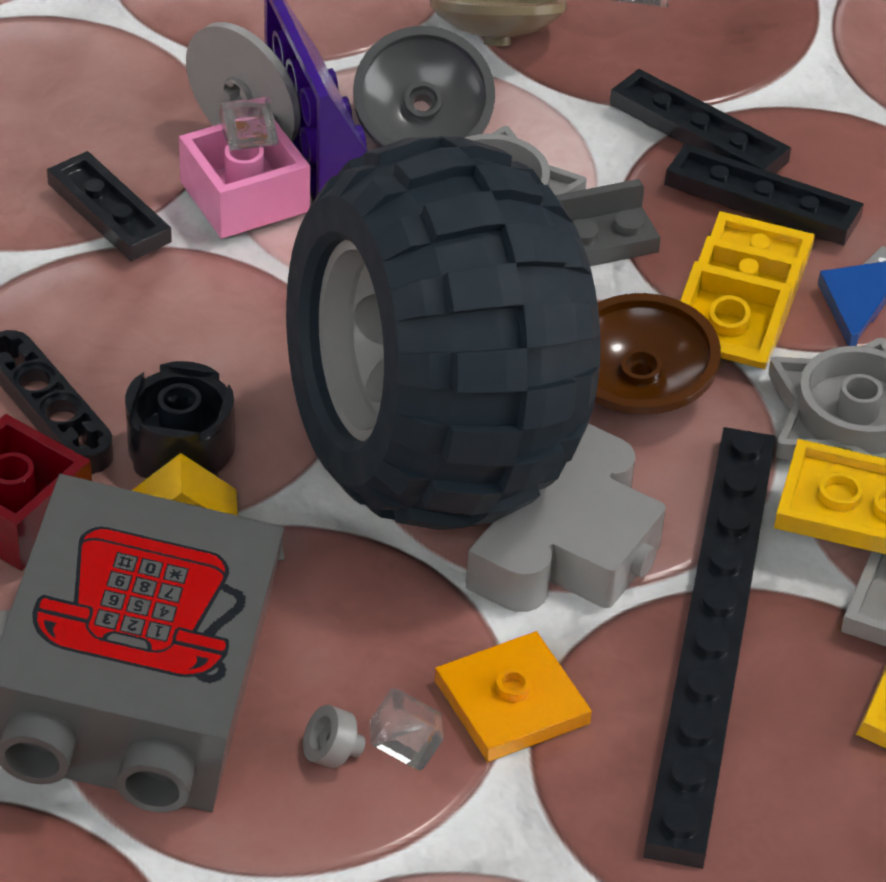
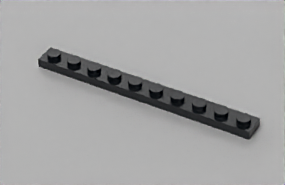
(710, 652)

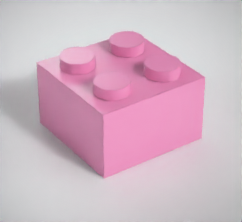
(246, 185)

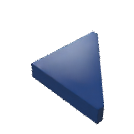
(854, 296)

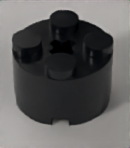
(177, 413)

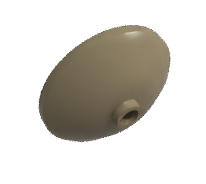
(499, 18)

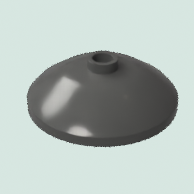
(425, 67)

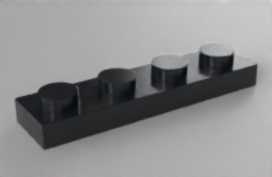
(696, 122)
(764, 194)

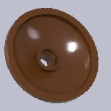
(654, 354)

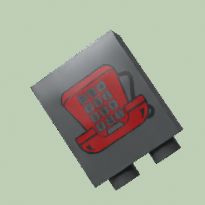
(133, 644)

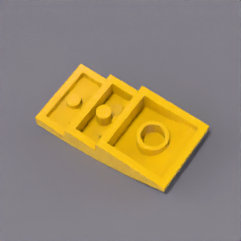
(748, 284)

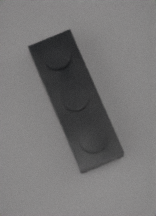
(109, 206)

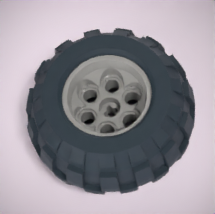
(441, 332)

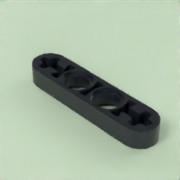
(56, 397)

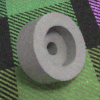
(332, 737)

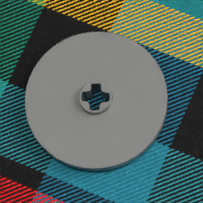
(236, 65)

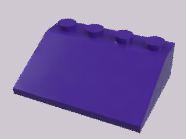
(326, 128)

